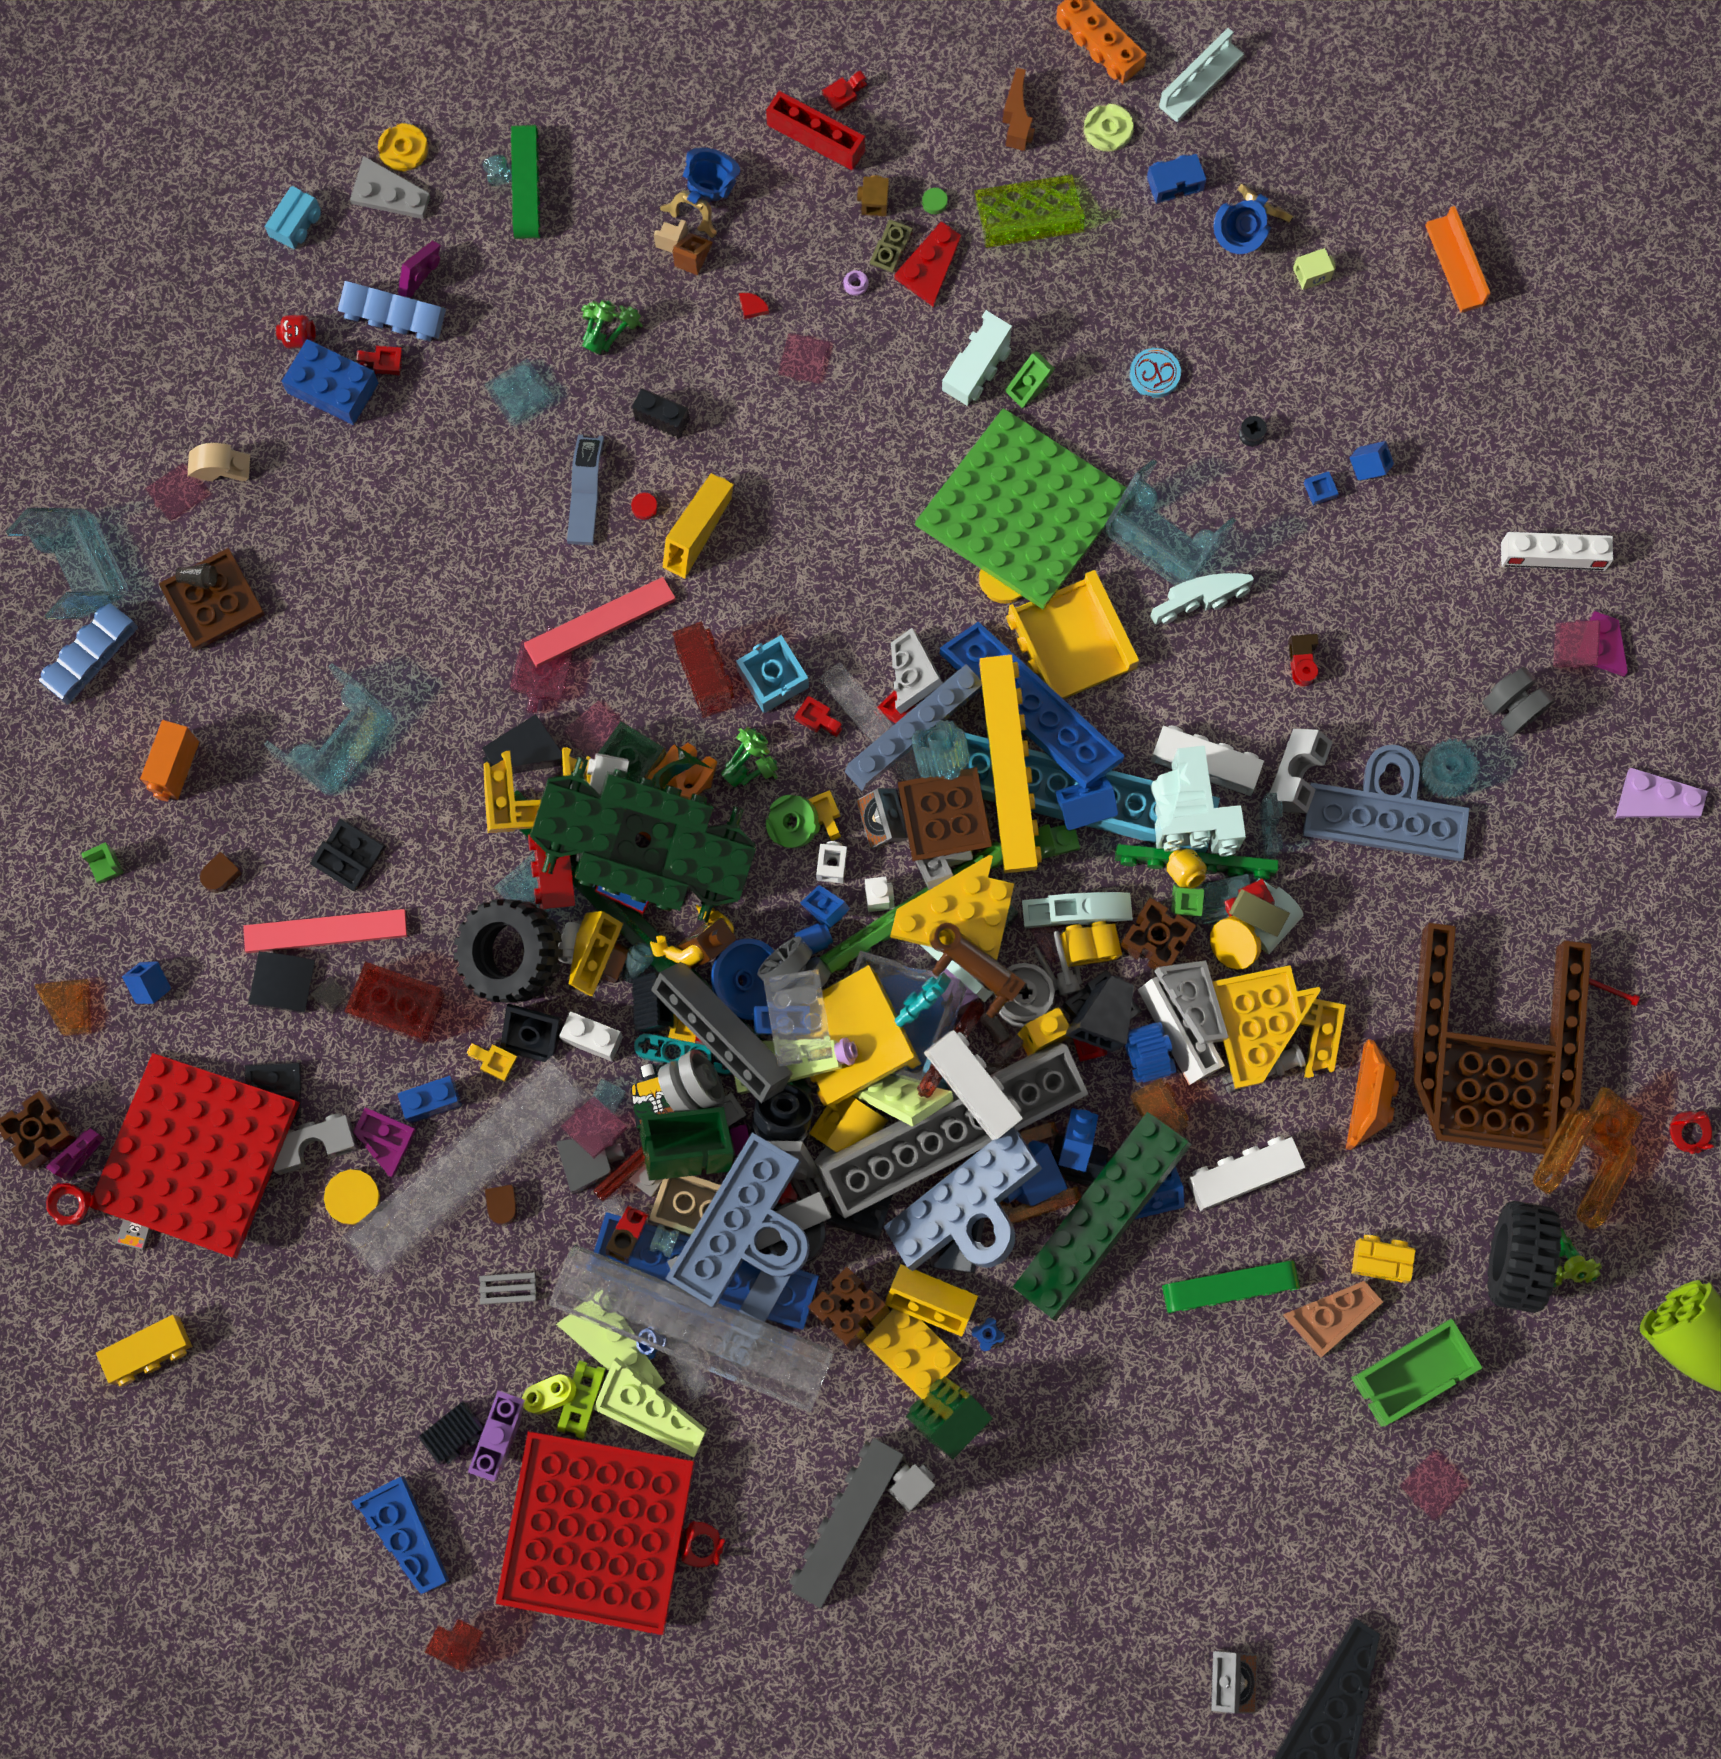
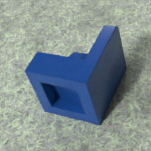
(1371, 460)
(146, 982)

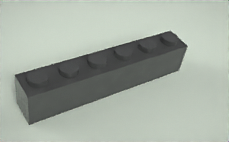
(721, 1031)
(846, 1523)

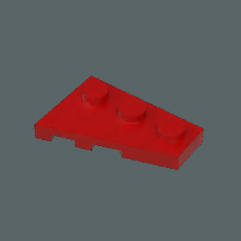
(929, 263)

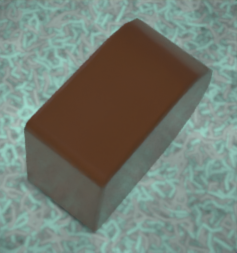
(219, 874)
(615, 963)
(501, 1204)

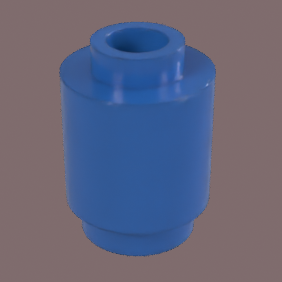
(816, 937)

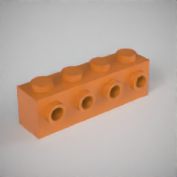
(1101, 38)

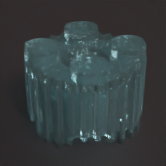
(940, 750)
(1441, 780)

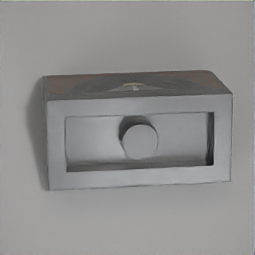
(882, 817)
(1234, 1682)

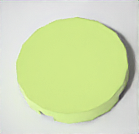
(1104, 133)

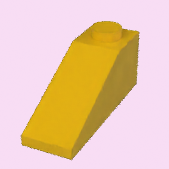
(592, 950)

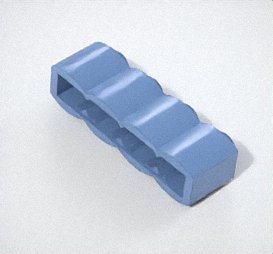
(392, 310)
(88, 653)

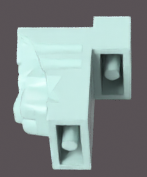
(1187, 808)

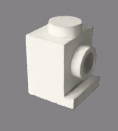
(828, 851)
(879, 894)

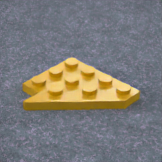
(967, 900)
(1260, 1019)

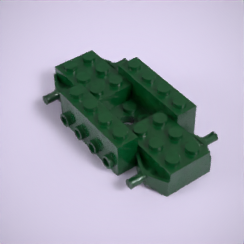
(681, 850)

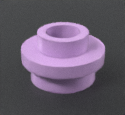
(855, 276)
(845, 1051)

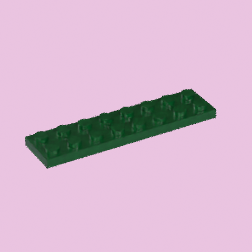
(1101, 1216)

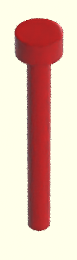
(1634, 999)

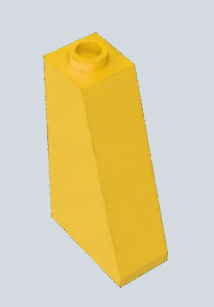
(696, 525)

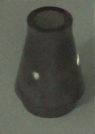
(197, 575)

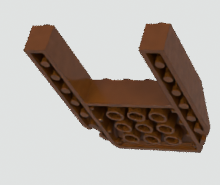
(1493, 1087)

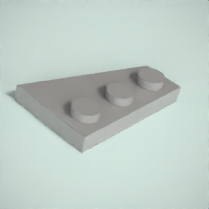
(388, 192)
(1195, 998)

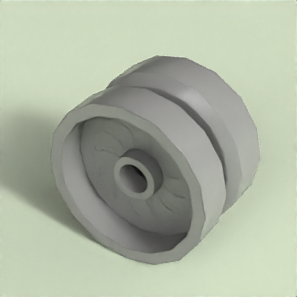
(1039, 991)
(691, 1083)

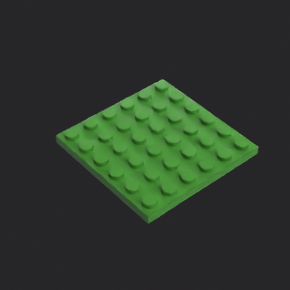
(1022, 508)

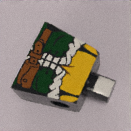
(648, 1095)

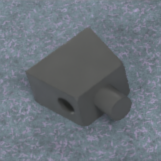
(582, 1169)

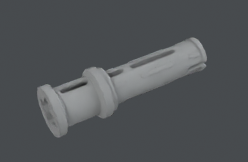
(1287, 1060)

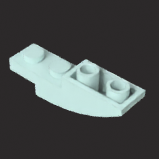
(1209, 590)
(1077, 908)

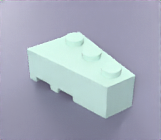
(978, 360)

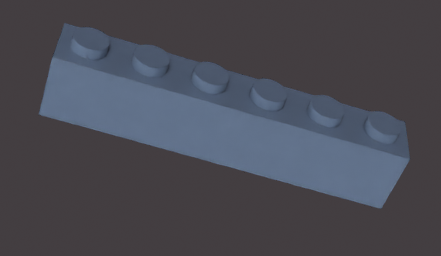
(897, 740)

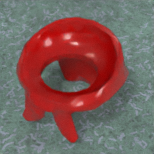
(1684, 1118)
(57, 1192)
(693, 1530)

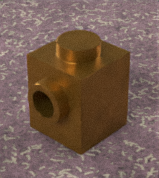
(873, 195)

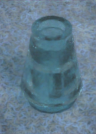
(637, 961)

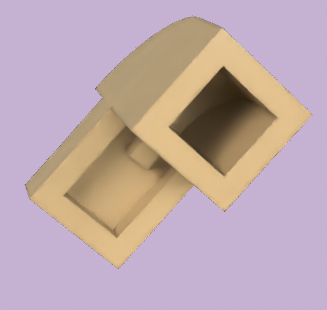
(217, 459)

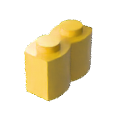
(1090, 944)

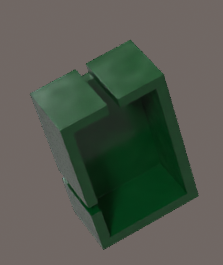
(686, 1143)
(948, 1417)

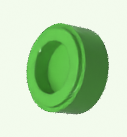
(934, 201)

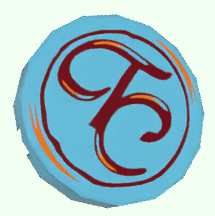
(1155, 372)

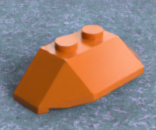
(1373, 1096)

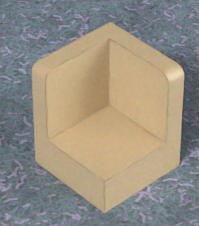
(670, 235)

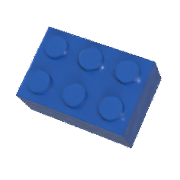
(330, 382)

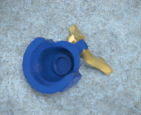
(709, 178)
(1244, 225)

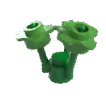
(601, 312)
(756, 745)

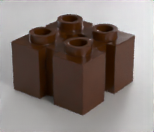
(1152, 921)
(20, 1131)
(849, 1325)

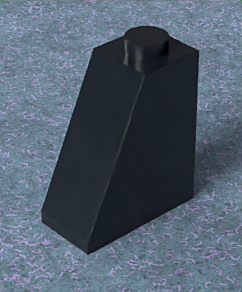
(528, 745)
(1105, 1015)

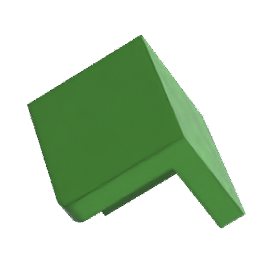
(103, 862)
(1187, 901)

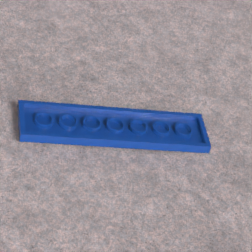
(1048, 717)
(790, 1308)

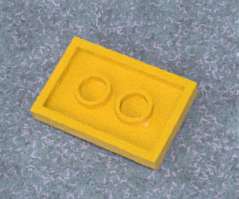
(912, 1351)

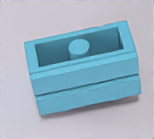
(293, 218)

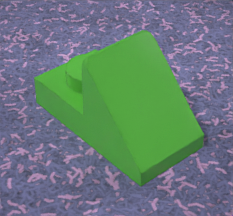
(1030, 380)
(1056, 840)

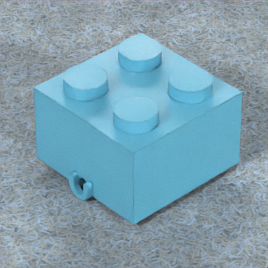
(772, 673)

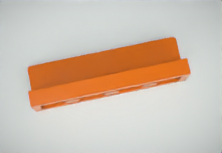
(1458, 261)

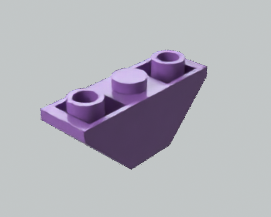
(497, 1436)

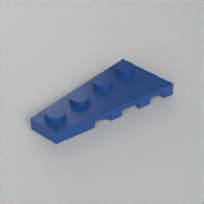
(399, 1524)

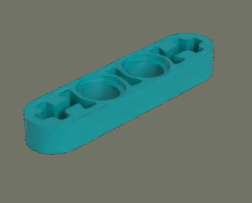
(683, 1045)

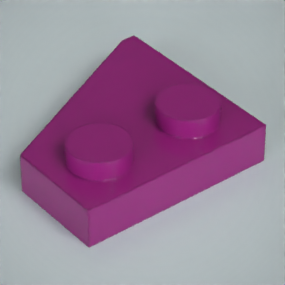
(418, 268)
(1611, 649)
(384, 1139)
(76, 1154)

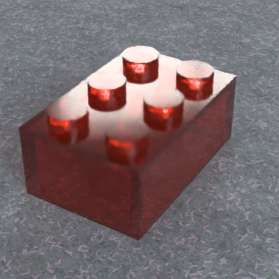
(703, 669)
(395, 1003)

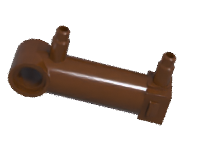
(978, 964)

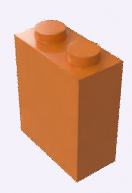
(169, 760)

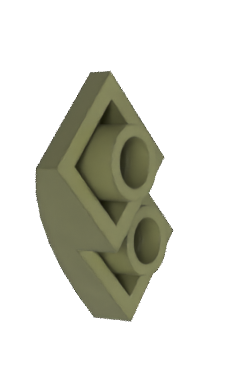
(891, 247)
(1259, 913)

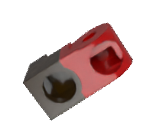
(1301, 658)
(627, 1234)

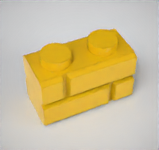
(1383, 1260)

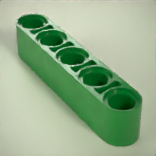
(524, 181)
(1231, 1286)

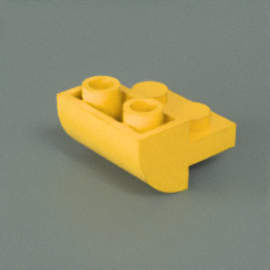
(847, 1125)

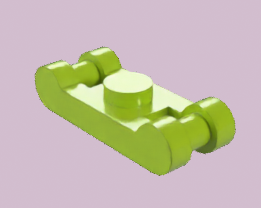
(583, 1400)

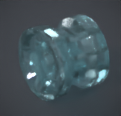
(497, 170)
(664, 1241)

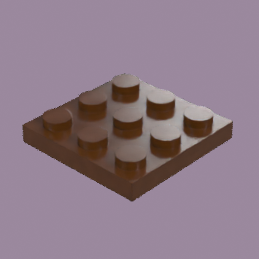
(217, 610)
(944, 815)

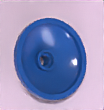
(741, 959)

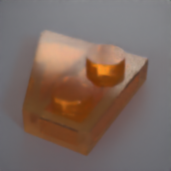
(68, 1005)

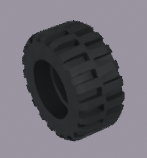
(476, 951)
(1524, 1256)

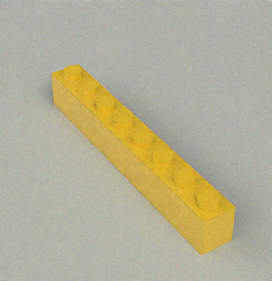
(1008, 764)

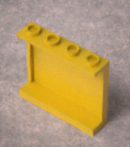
(1074, 638)
(863, 1014)

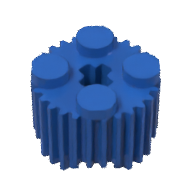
(1149, 1052)

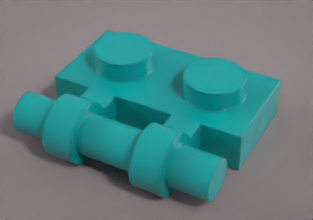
(924, 1000)

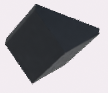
(530, 1033)

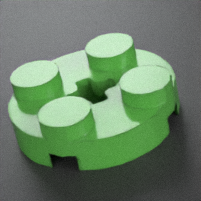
(806, 826)

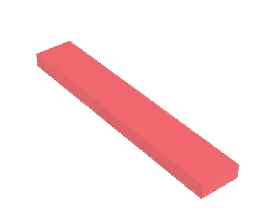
(599, 622)
(325, 931)

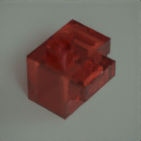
(455, 1646)

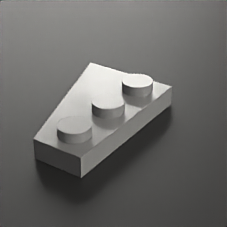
(913, 670)

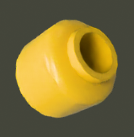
(1186, 868)

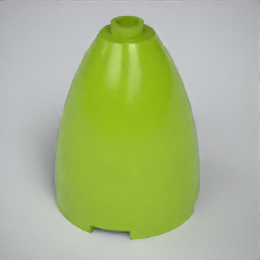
(1689, 1332)

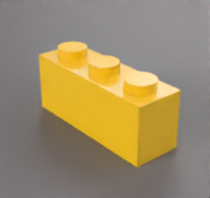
(931, 1300)
(144, 1351)

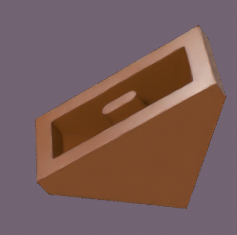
(691, 253)

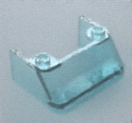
(1155, 539)
(82, 555)
(349, 744)

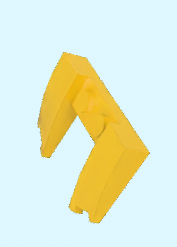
(502, 810)
(1326, 1024)

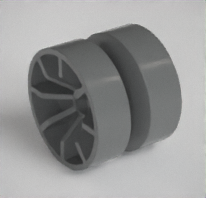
(1512, 695)
(793, 958)

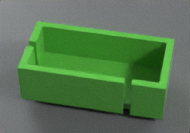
(1416, 1372)

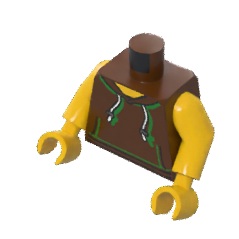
(701, 944)

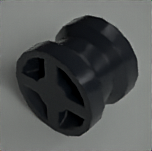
(1251, 437)

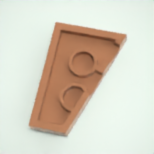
(1334, 1316)

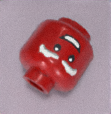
(295, 331)

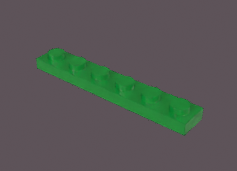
(1233, 865)

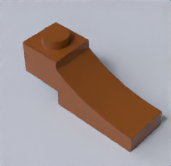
(1015, 114)

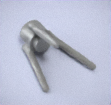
(1067, 981)

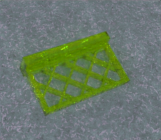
(1032, 225)

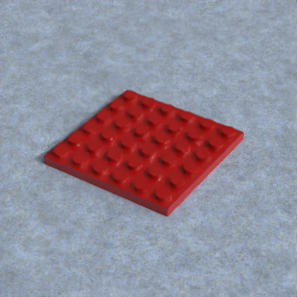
(194, 1155)
(595, 1532)

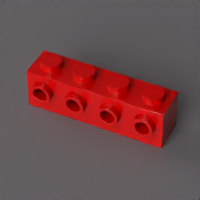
(815, 130)

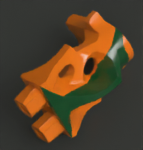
(683, 768)

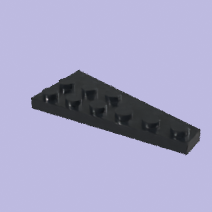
(1334, 1709)

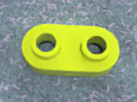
(546, 1394)

